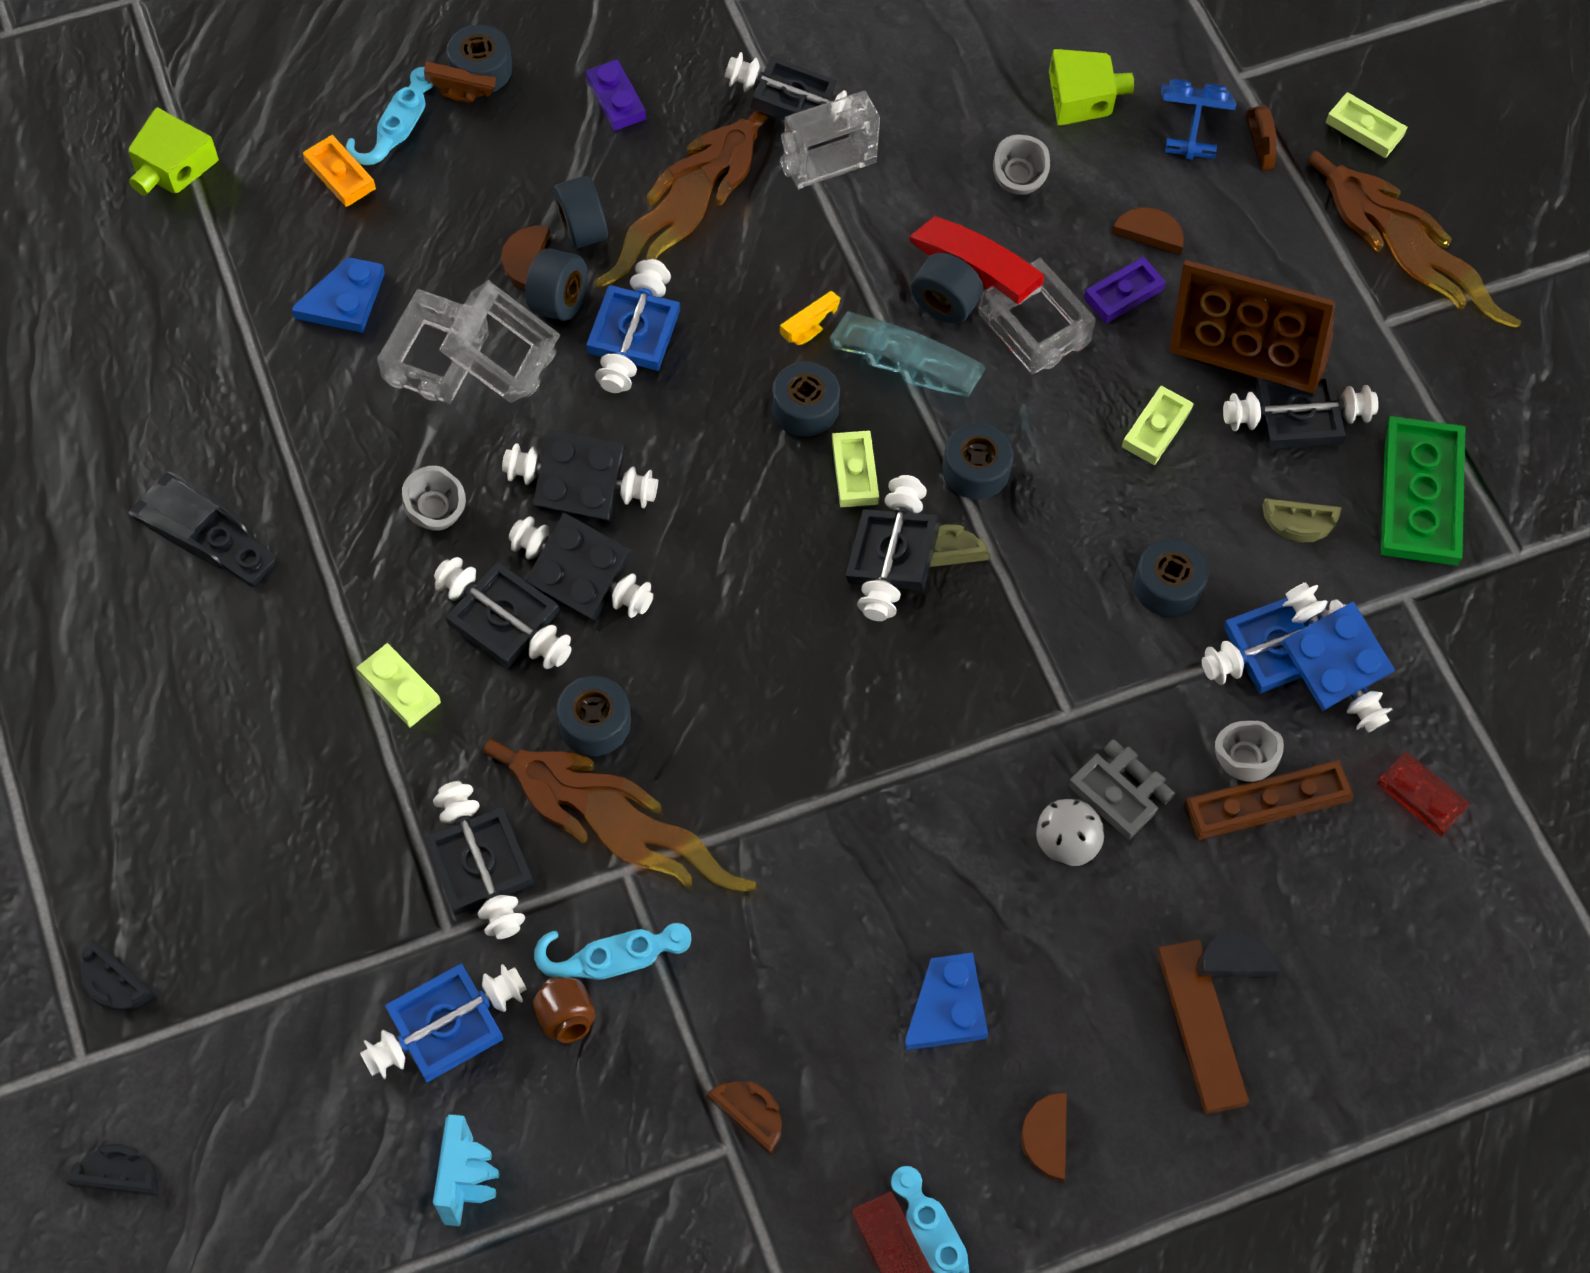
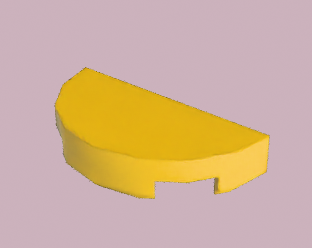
(806, 323)

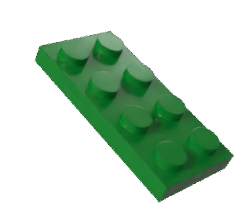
(1423, 491)

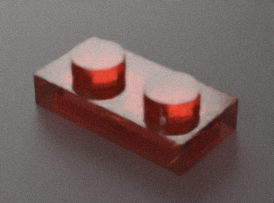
(1423, 794)
(889, 1236)

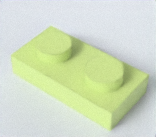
(1366, 125)
(1157, 425)
(855, 469)
(398, 685)

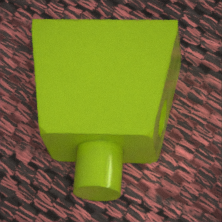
(1085, 85)
(169, 154)

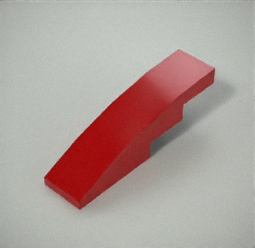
(990, 260)

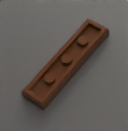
(1268, 800)
(1202, 1028)

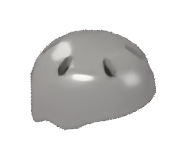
(1018, 174)
(433, 507)
(1244, 758)
(1068, 823)

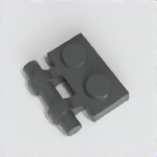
(1114, 796)

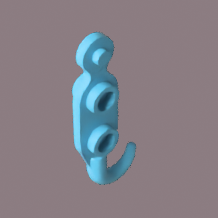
(396, 120)
(614, 954)
(930, 1224)

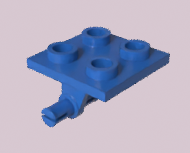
(1211, 96)

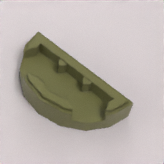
(1300, 520)
(958, 546)

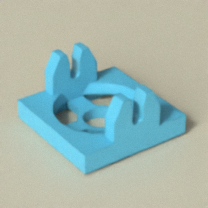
(459, 1170)

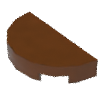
(458, 83)
(1263, 135)
(1151, 228)
(520, 252)
(750, 1109)
(1045, 1136)

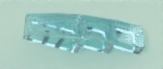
(912, 354)

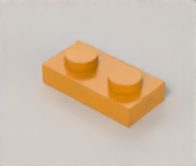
(339, 170)

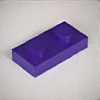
(615, 95)
(1124, 290)

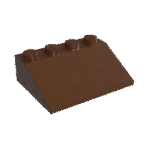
(1252, 326)

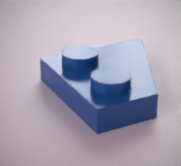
(343, 296)
(948, 1005)

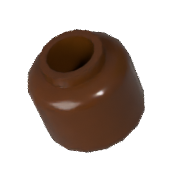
(564, 1009)

